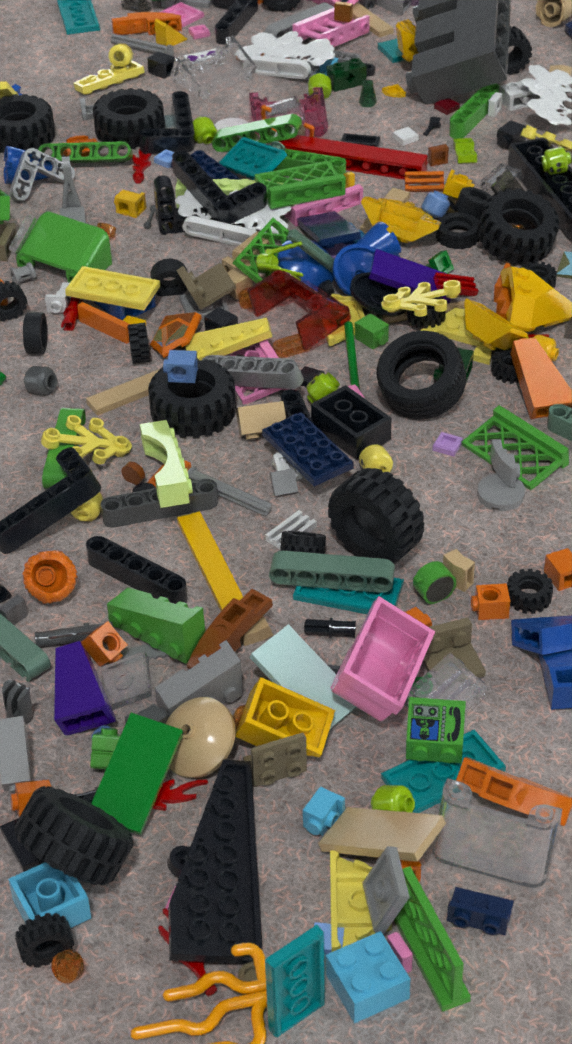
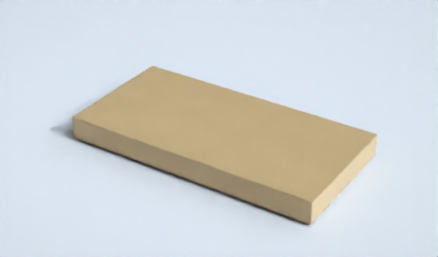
(371, 831)

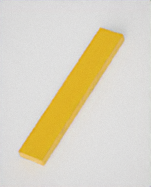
(209, 559)

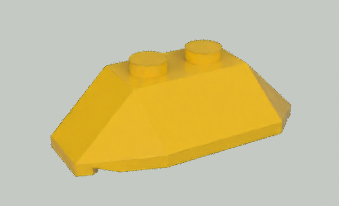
(490, 327)

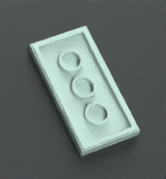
(295, 666)

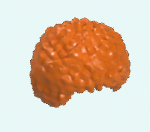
(49, 576)

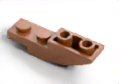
(231, 624)

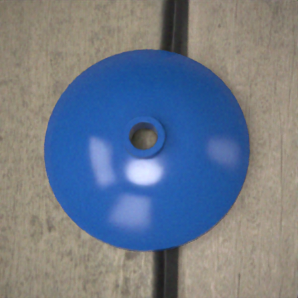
(298, 260)
(350, 262)

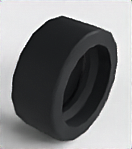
(35, 333)

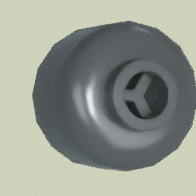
(40, 380)

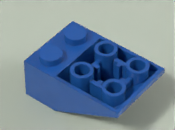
(558, 678)

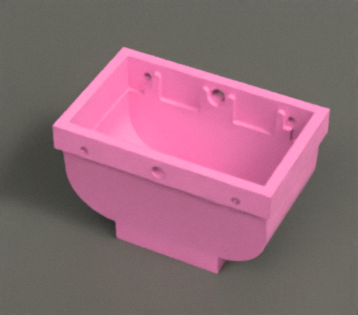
(383, 661)

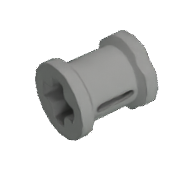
(23, 273)

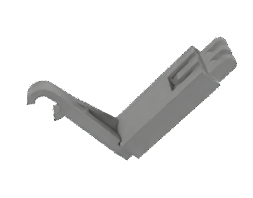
(70, 200)

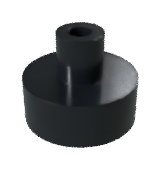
(177, 859)

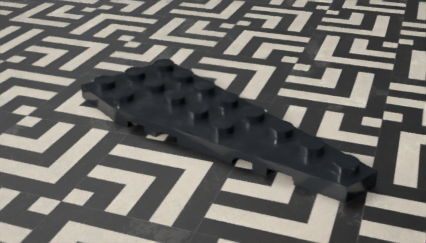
(218, 884)

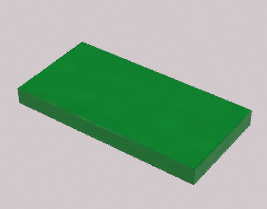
(137, 771)

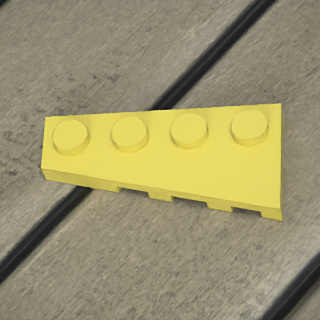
(107, 77)
(229, 338)

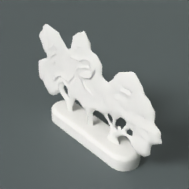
(289, 45)
(551, 93)
(225, 232)

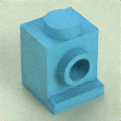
(322, 811)

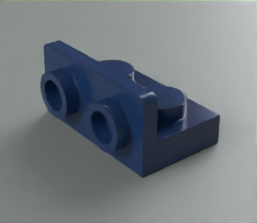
(480, 911)

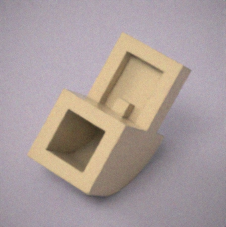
(238, 277)

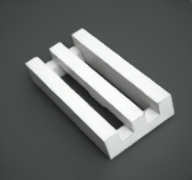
(290, 524)

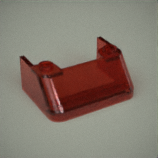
(325, 311)

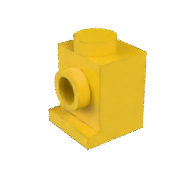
(455, 184)
(130, 203)

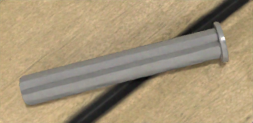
(142, 45)
(234, 494)

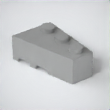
(213, 677)

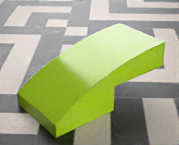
(464, 150)

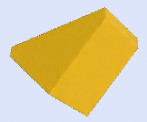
(167, 35)

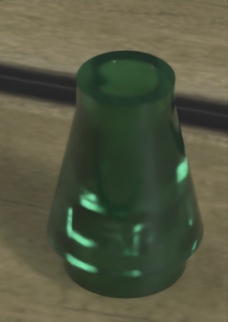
(367, 96)

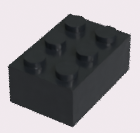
(351, 421)

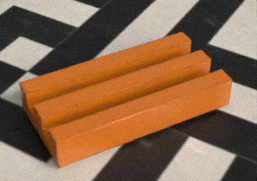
(424, 178)

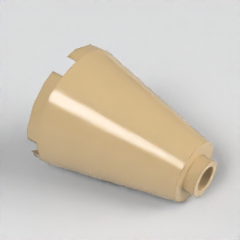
(553, 11)

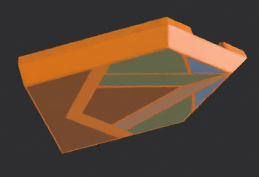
(175, 331)

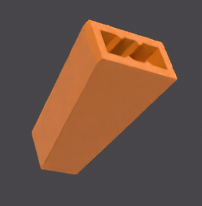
(538, 378)

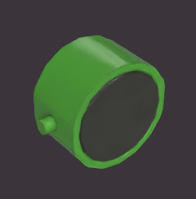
(434, 582)

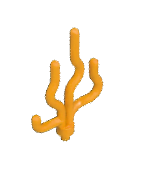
(255, 996)

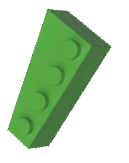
(158, 622)

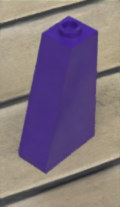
(78, 692)

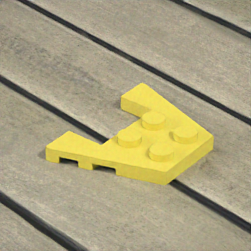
(455, 329)

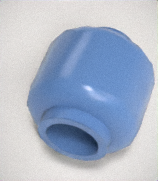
(435, 204)

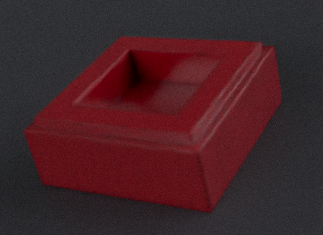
(447, 106)

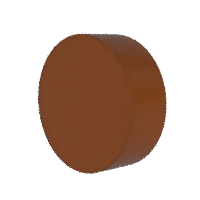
(133, 473)

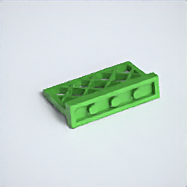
(309, 189)
(247, 254)
(528, 438)
(431, 947)

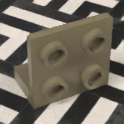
(207, 286)
(456, 639)
(278, 760)

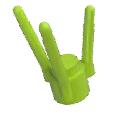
(270, 262)

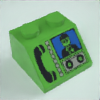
(435, 730)

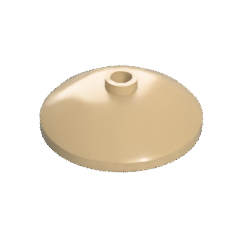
(208, 740)

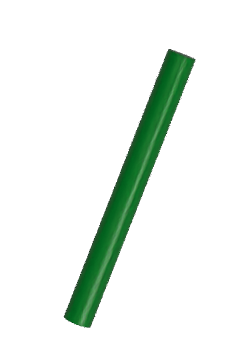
(351, 354)

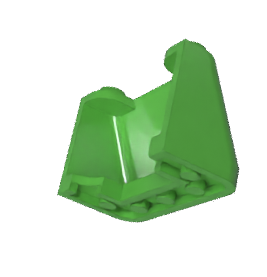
(65, 245)

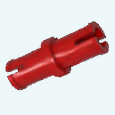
(71, 314)

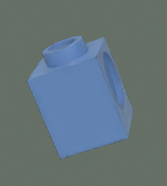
(181, 366)

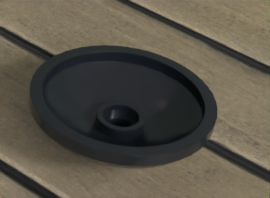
(370, 294)

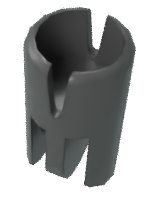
(17, 700)

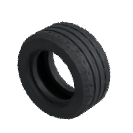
(414, 348)

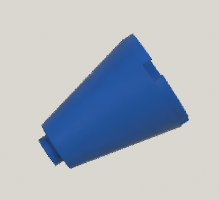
(12, 157)
(381, 239)

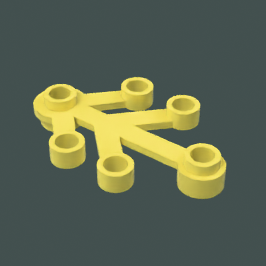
(530, 133)
(404, 298)
(114, 444)

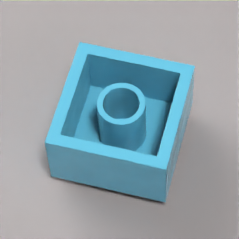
(49, 891)
(367, 977)

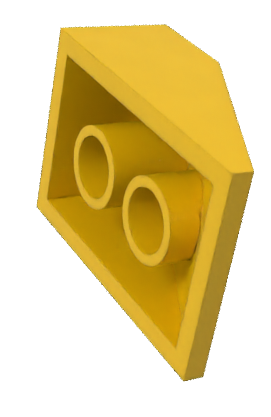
(280, 713)

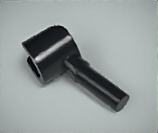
(434, 123)

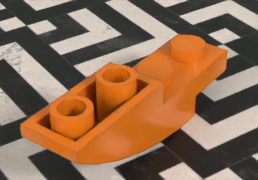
(144, 22)
(510, 790)

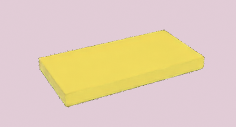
(112, 288)

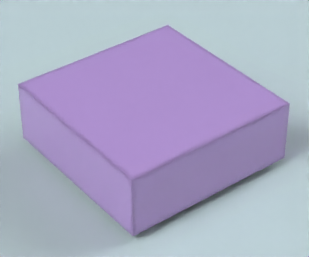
(447, 444)

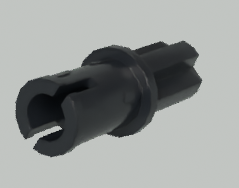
(330, 627)

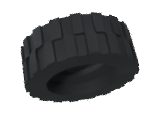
(458, 240)

